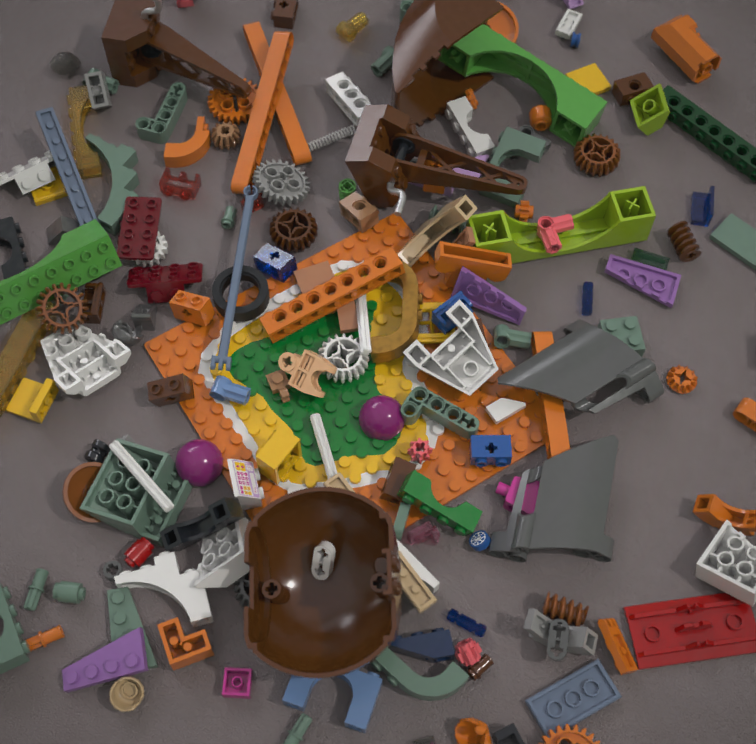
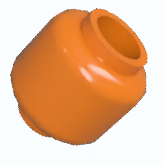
(540, 117)

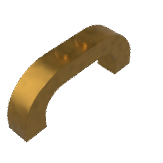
(393, 345)

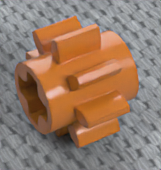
(523, 211)

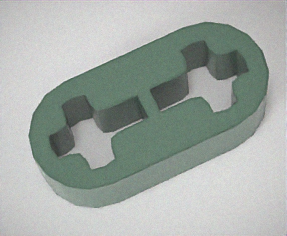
(401, 519)

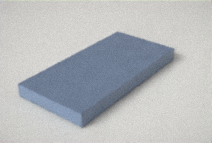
(573, 698)

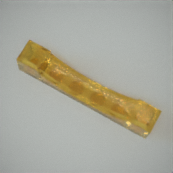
(87, 161)

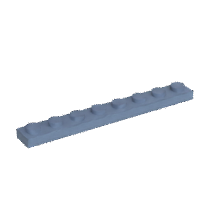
(66, 166)

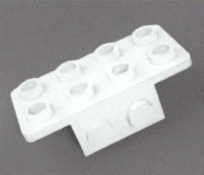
(30, 175)

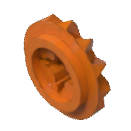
(674, 381)

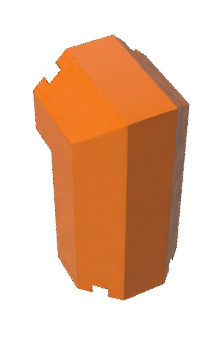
(686, 47)

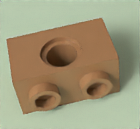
(359, 211)

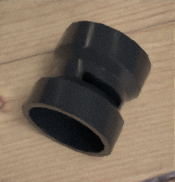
(97, 452)

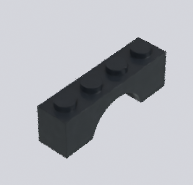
(10, 238)
(184, 534)

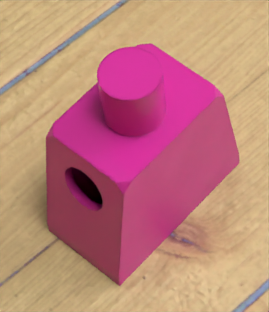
(511, 491)

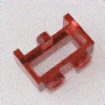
(179, 185)

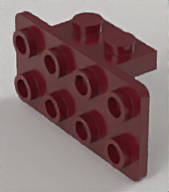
(139, 228)
(164, 281)

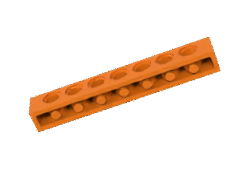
(328, 303)

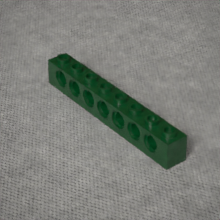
(711, 133)

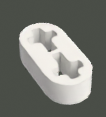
(319, 559)

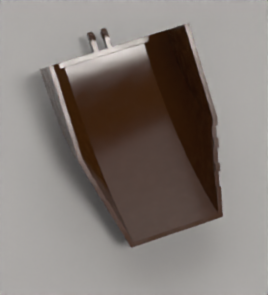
(419, 79)

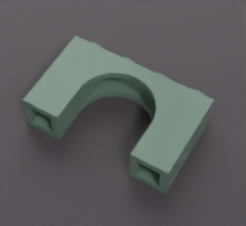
(514, 144)
(12, 647)

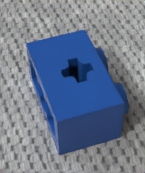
(499, 446)

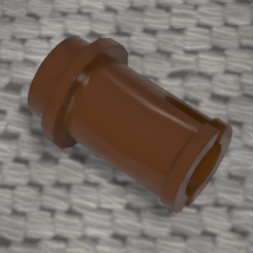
(476, 670)

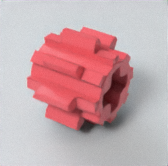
(421, 455)
(468, 652)

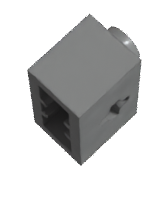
(98, 90)

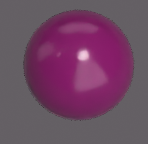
(381, 418)
(199, 462)

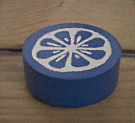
(479, 540)

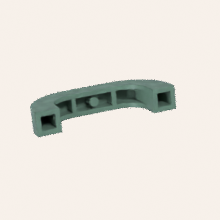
(417, 686)

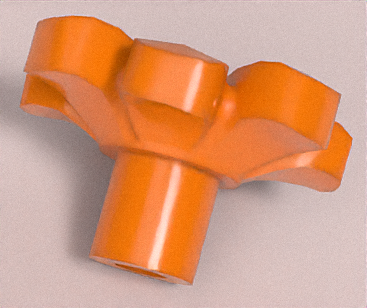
(471, 98)

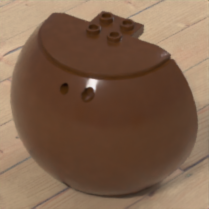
(330, 623)

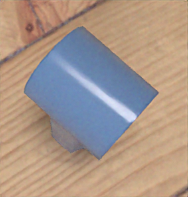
(225, 389)

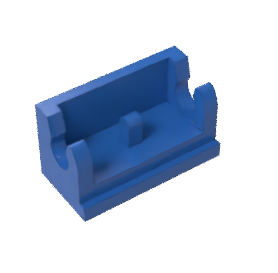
(439, 315)

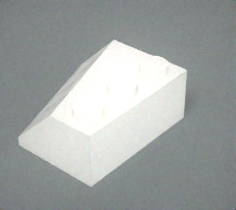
(223, 557)
(730, 564)

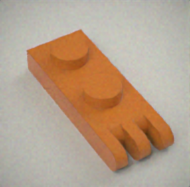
(617, 646)

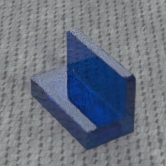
(702, 207)

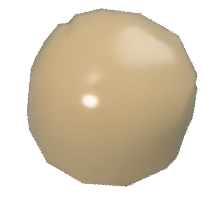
(126, 693)

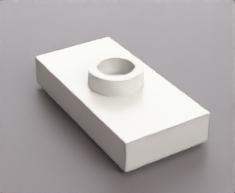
(568, 24)

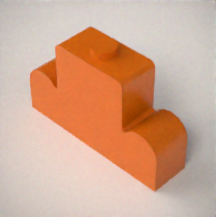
(482, 262)

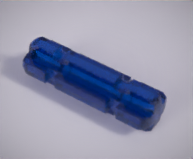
(587, 298)
(466, 622)

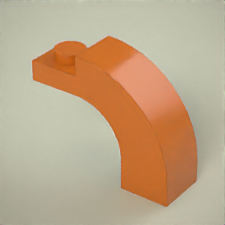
(189, 152)
(715, 512)

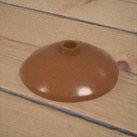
(76, 488)

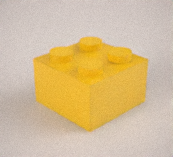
(278, 454)

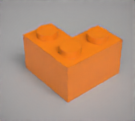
(183, 649)

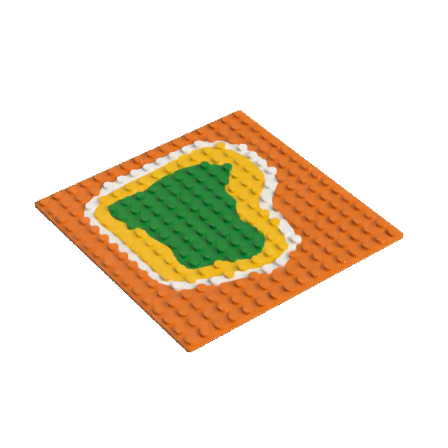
(362, 461)

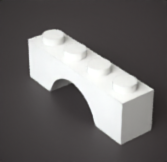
(460, 113)

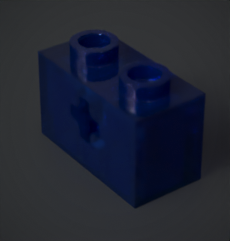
(275, 262)

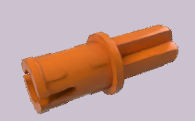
(45, 638)

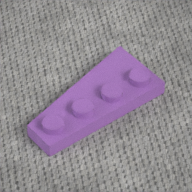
(649, 280)
(488, 298)
(118, 659)

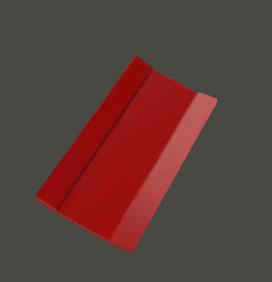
(691, 630)

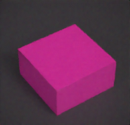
(237, 683)

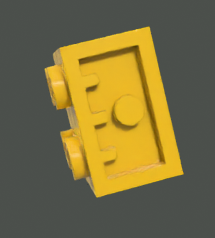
(33, 399)

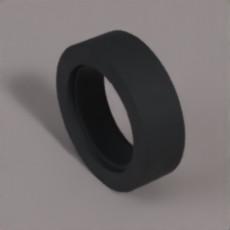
(247, 312)

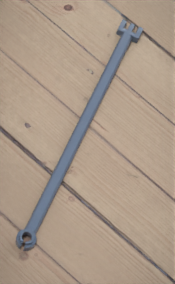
(222, 357)

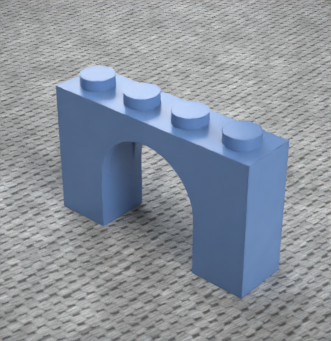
(364, 689)

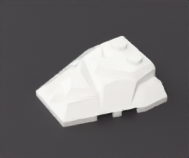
(83, 360)

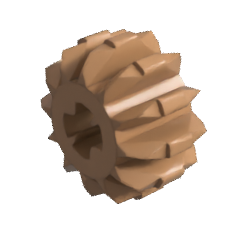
(225, 135)

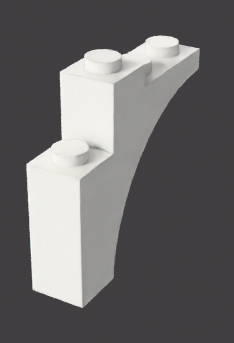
(167, 579)

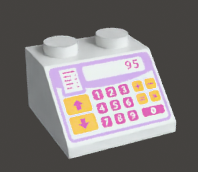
(245, 484)

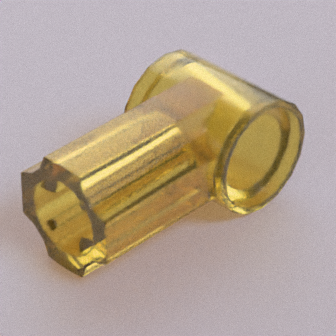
(349, 29)

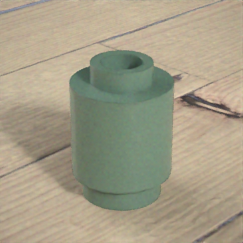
(69, 592)

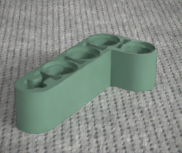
(161, 128)
(440, 416)

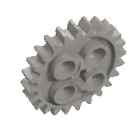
(281, 182)

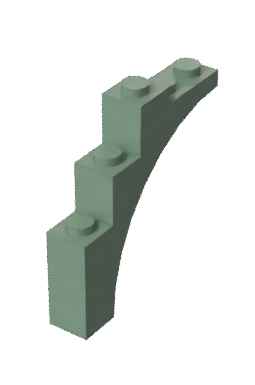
(124, 179)

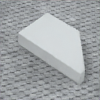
(503, 409)

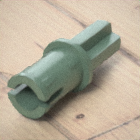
(36, 589)
(298, 730)

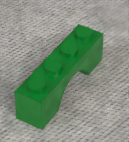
(417, 491)

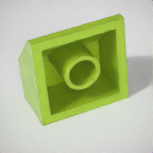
(650, 109)

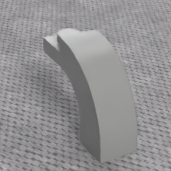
(581, 639)

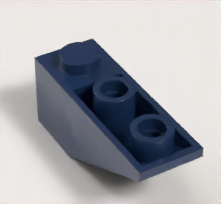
(429, 647)

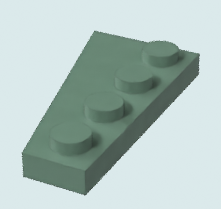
(125, 618)

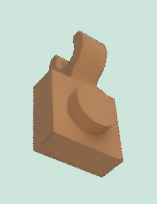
(279, 384)

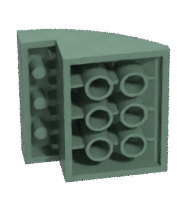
(125, 504)

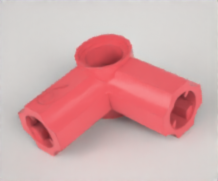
(549, 227)

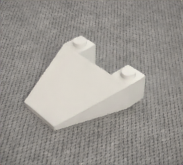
(462, 358)

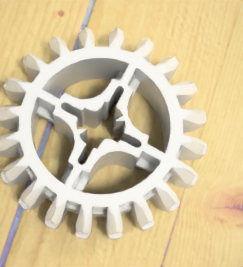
(350, 351)

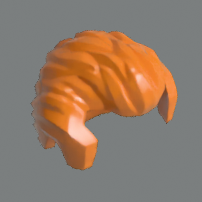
(472, 732)

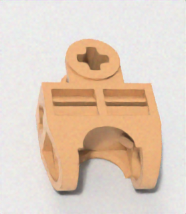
(306, 370)

